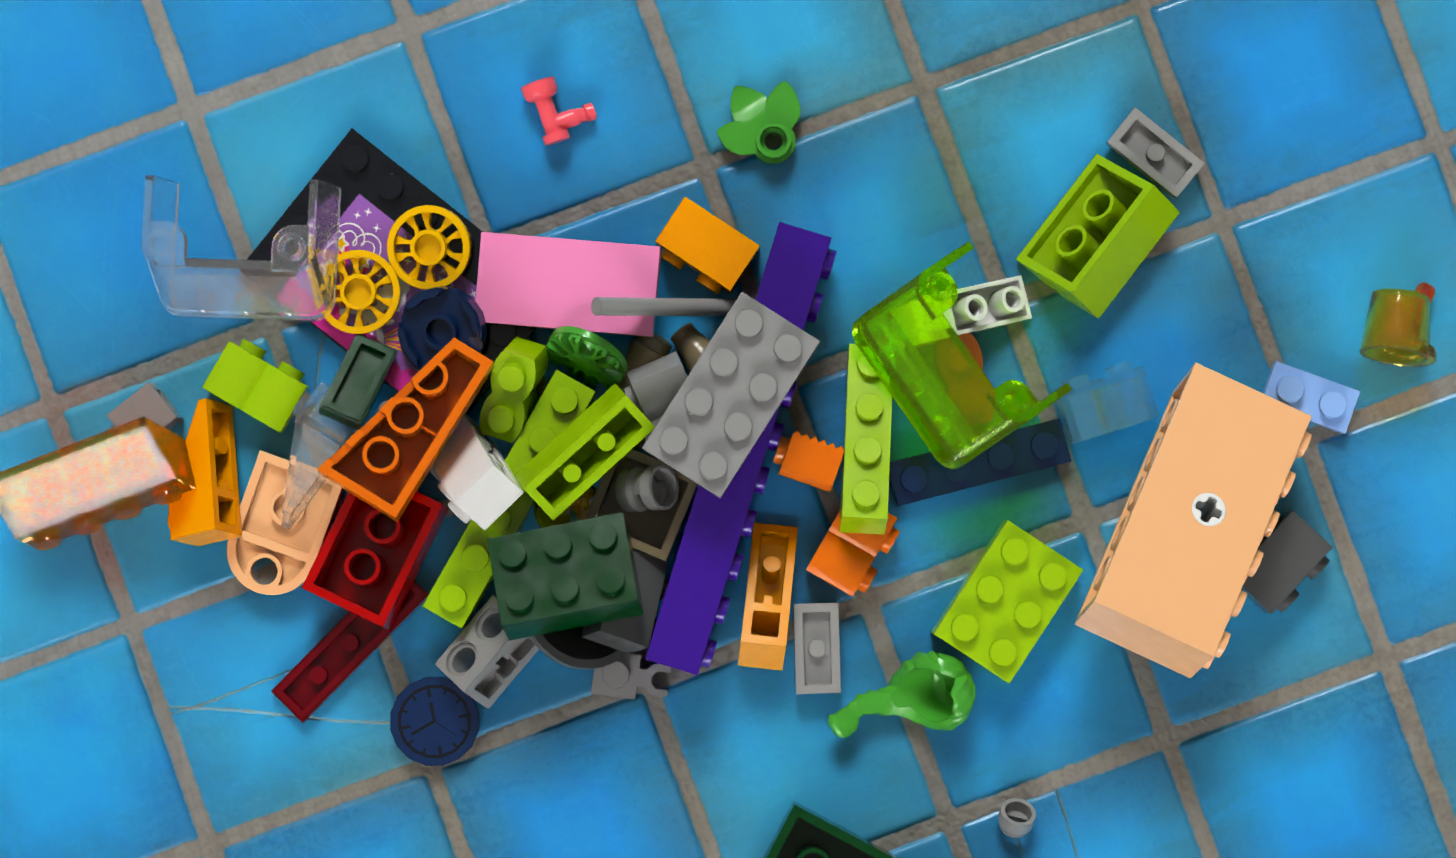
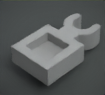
(624, 677)

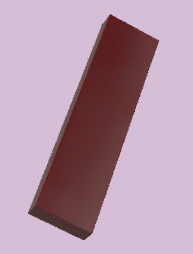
(338, 658)

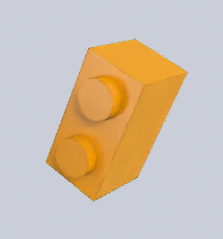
(706, 246)

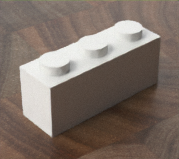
(475, 476)

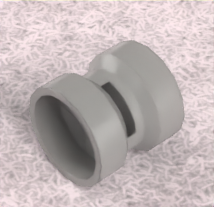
(639, 490)

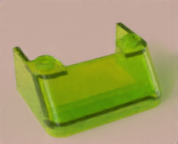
(936, 374)

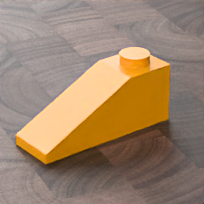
(212, 508)
(768, 596)

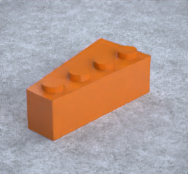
(403, 440)

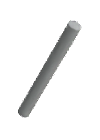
(660, 306)

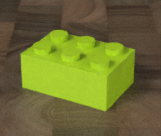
(1007, 601)

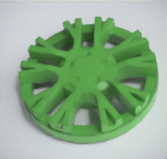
(586, 356)

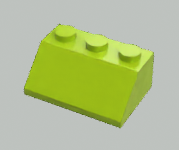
(1098, 235)

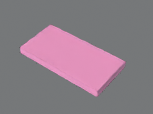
(555, 280)

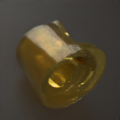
(1399, 327)

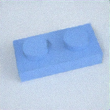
(1323, 399)

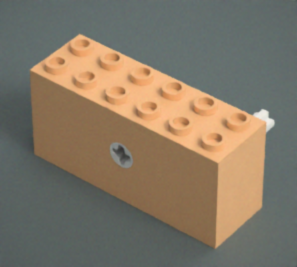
(1195, 522)

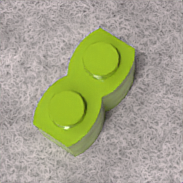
(256, 385)
(513, 388)

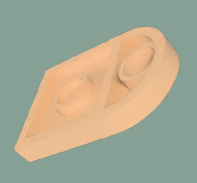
(265, 537)

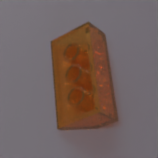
(94, 483)

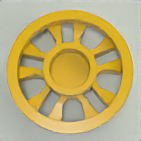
(429, 247)
(360, 292)

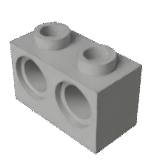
(483, 657)

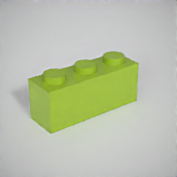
(584, 451)

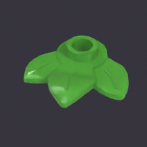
(759, 117)

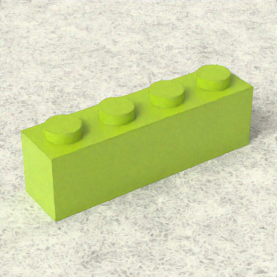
(865, 448)

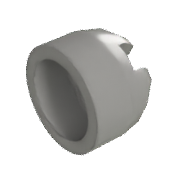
(1016, 817)

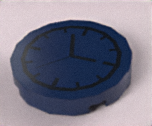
(434, 721)

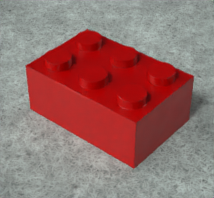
(374, 559)

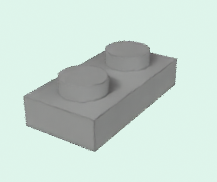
(1155, 153)
(817, 648)

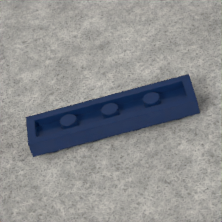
(1016, 454)

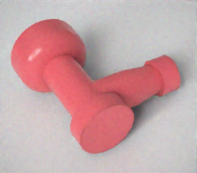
(554, 123)

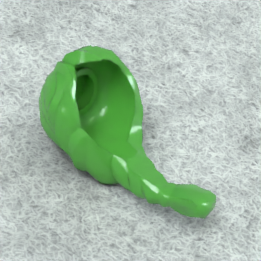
(925, 690)

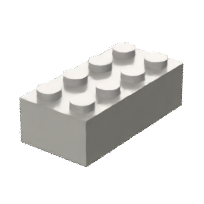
(730, 395)

